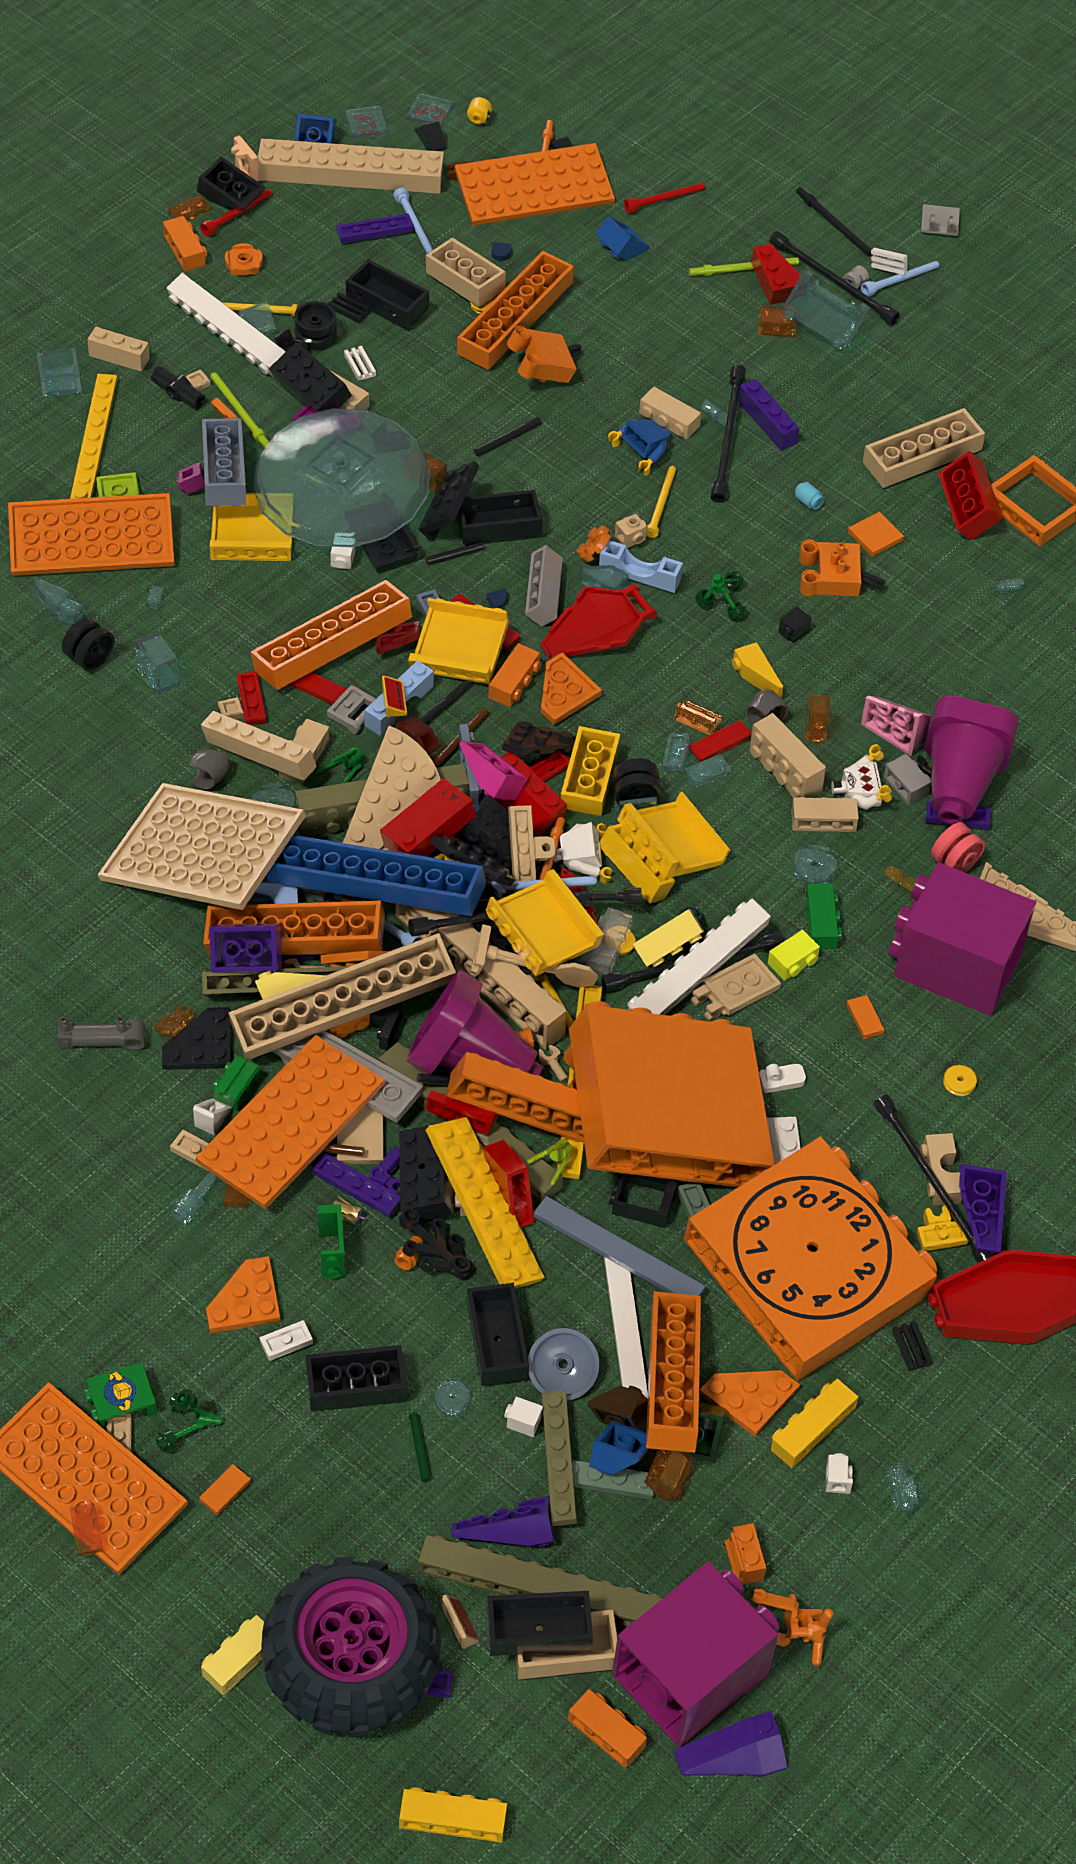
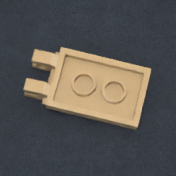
(736, 987)
(363, 1131)

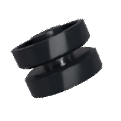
(315, 324)
(88, 644)
(636, 780)

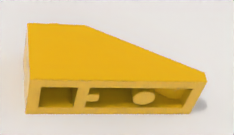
(755, 668)

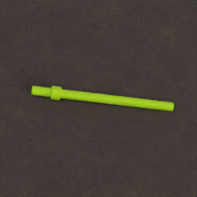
(708, 270)
(258, 433)

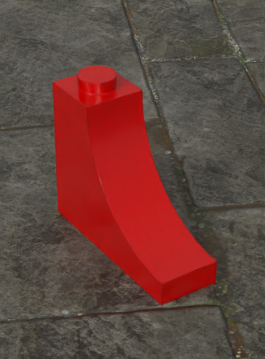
(452, 1109)
(512, 1179)

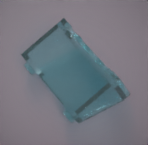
(823, 311)

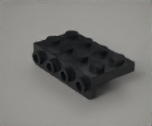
(448, 499)
(393, 550)
(492, 832)

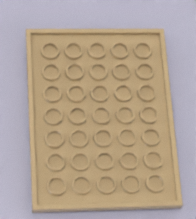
(202, 846)

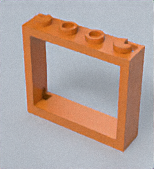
(1022, 520)

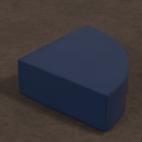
(497, 598)

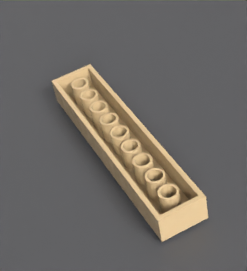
(350, 165)
(502, 981)
(342, 996)

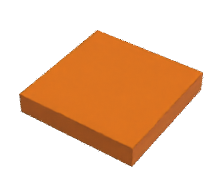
(875, 534)

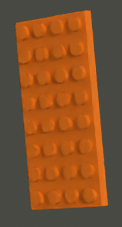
(534, 184)
(90, 534)
(290, 1121)
(71, 1461)

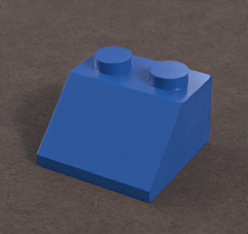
(315, 129)
(620, 239)
(617, 1448)

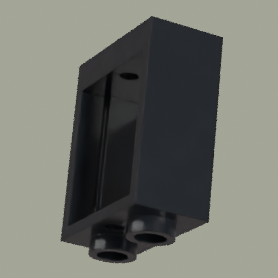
(638, 1213)

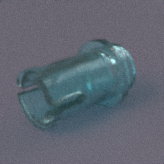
(1010, 585)

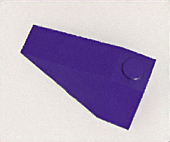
(983, 1200)
(521, 1526)
(742, 1748)

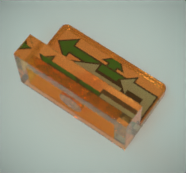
(697, 717)

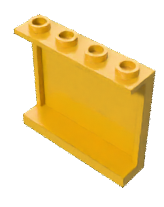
(247, 534)
(461, 640)
(674, 837)
(545, 924)

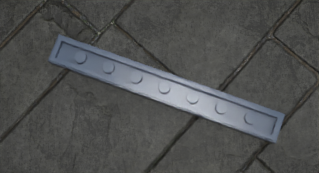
(616, 1249)

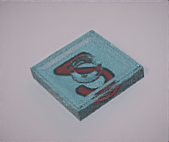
(429, 109)
(366, 122)

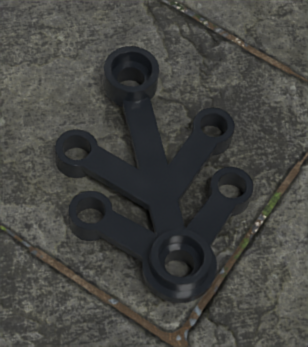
(456, 1264)

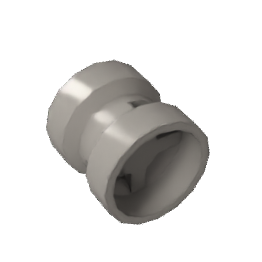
(857, 276)

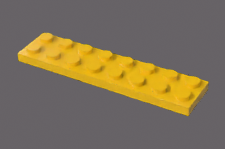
(484, 1204)

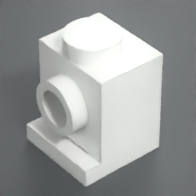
(838, 1474)

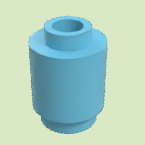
(809, 495)

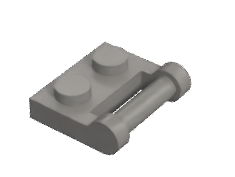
(347, 706)

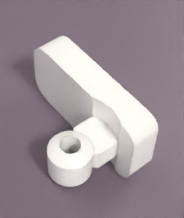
(781, 1077)

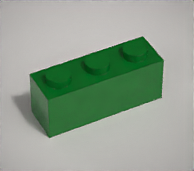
(822, 915)

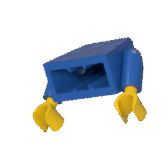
(645, 438)

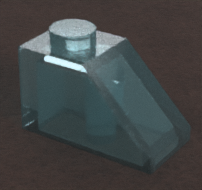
(604, 577)

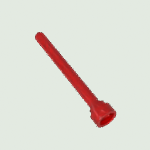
(632, 205)
(209, 226)

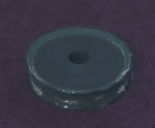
(452, 1388)

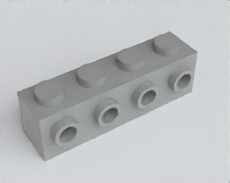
(543, 586)

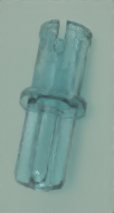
(715, 412)

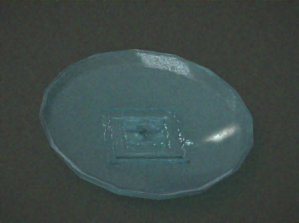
(345, 504)

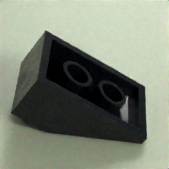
(228, 185)

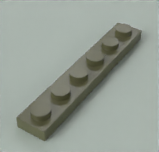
(559, 1458)

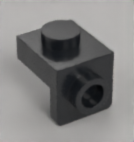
(286, 341)

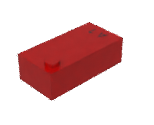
(970, 495)
(437, 812)

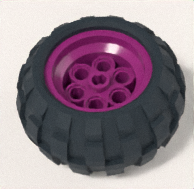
(367, 1694)

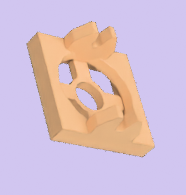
(244, 152)

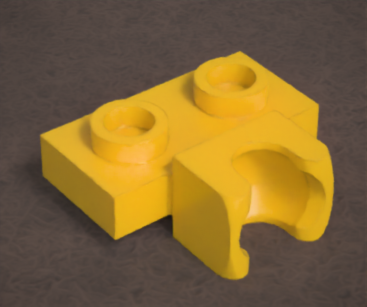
(939, 1231)

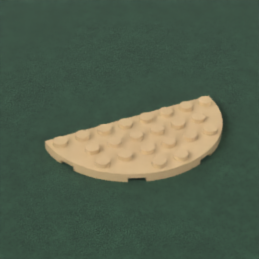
(395, 781)

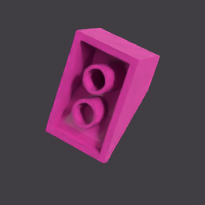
(493, 772)

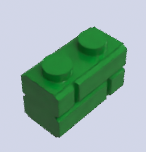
(236, 1082)

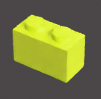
(793, 955)

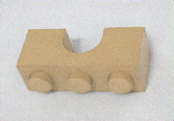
(941, 1151)

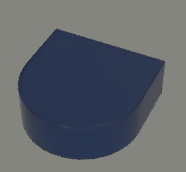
(500, 251)

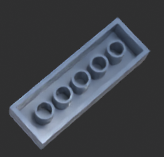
(223, 462)

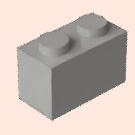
(907, 779)

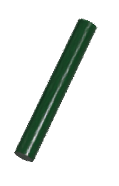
(419, 1447)

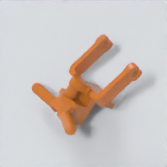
(803, 1623)

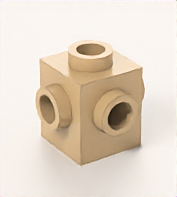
(630, 530)

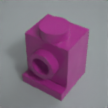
(191, 478)

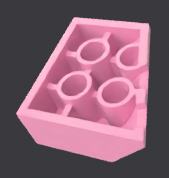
(896, 723)

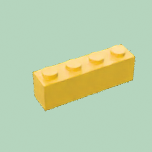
(634, 864)
(813, 1423)
(453, 1814)

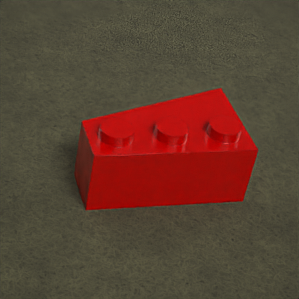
(774, 273)

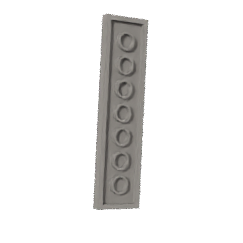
(392, 1099)

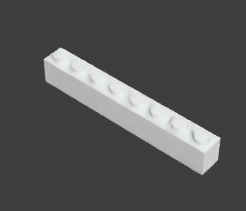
(224, 322)
(703, 959)

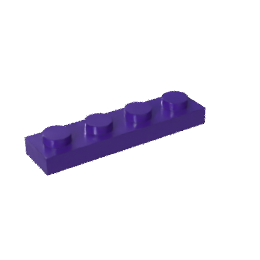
(374, 228)
(357, 1185)

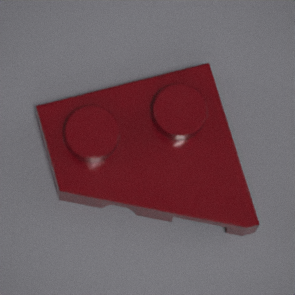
(398, 636)

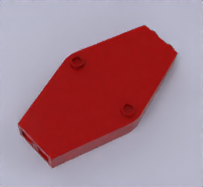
(1008, 1298)

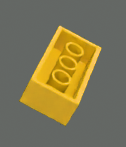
(590, 770)

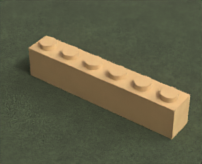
(258, 745)

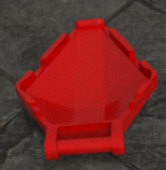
(597, 622)

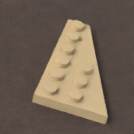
(1046, 922)

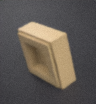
(199, 380)
(231, 708)

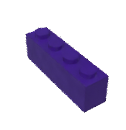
(768, 414)

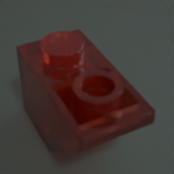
(420, 733)

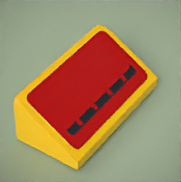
(393, 697)

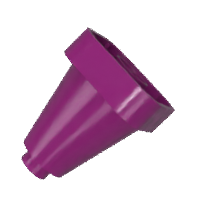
(967, 749)
(465, 1024)

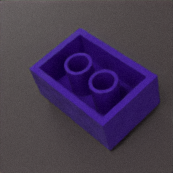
(246, 947)

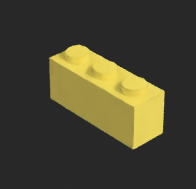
(669, 938)
(235, 1657)

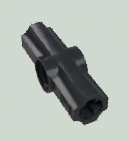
(178, 387)

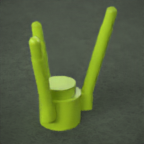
(557, 1152)

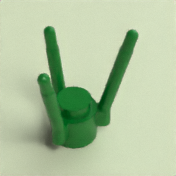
(350, 759)

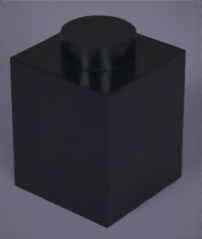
(794, 624)

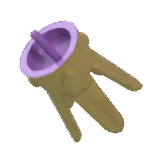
(353, 1212)

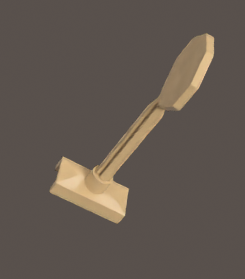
(569, 974)

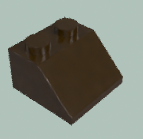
(622, 1406)

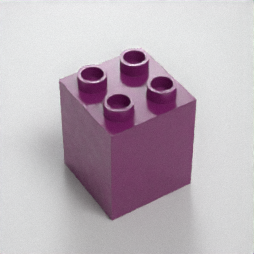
(961, 937)
(695, 1653)

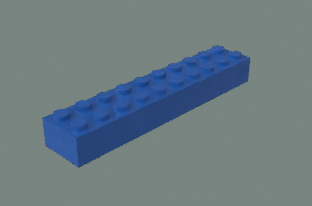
(379, 875)

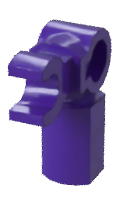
(383, 1172)

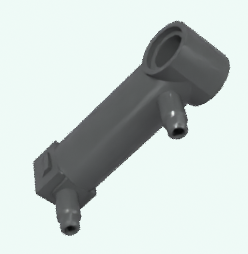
(126, 1034)

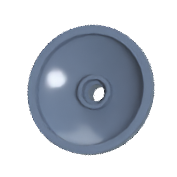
(576, 1350)

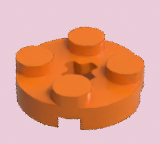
(237, 266)
(597, 540)

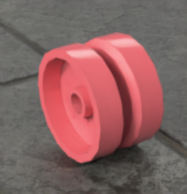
(958, 847)

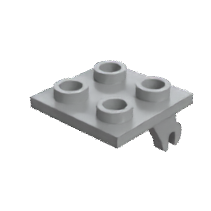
(940, 220)

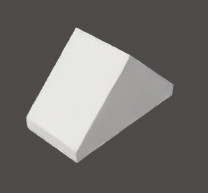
(210, 1115)

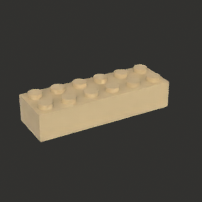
(923, 447)

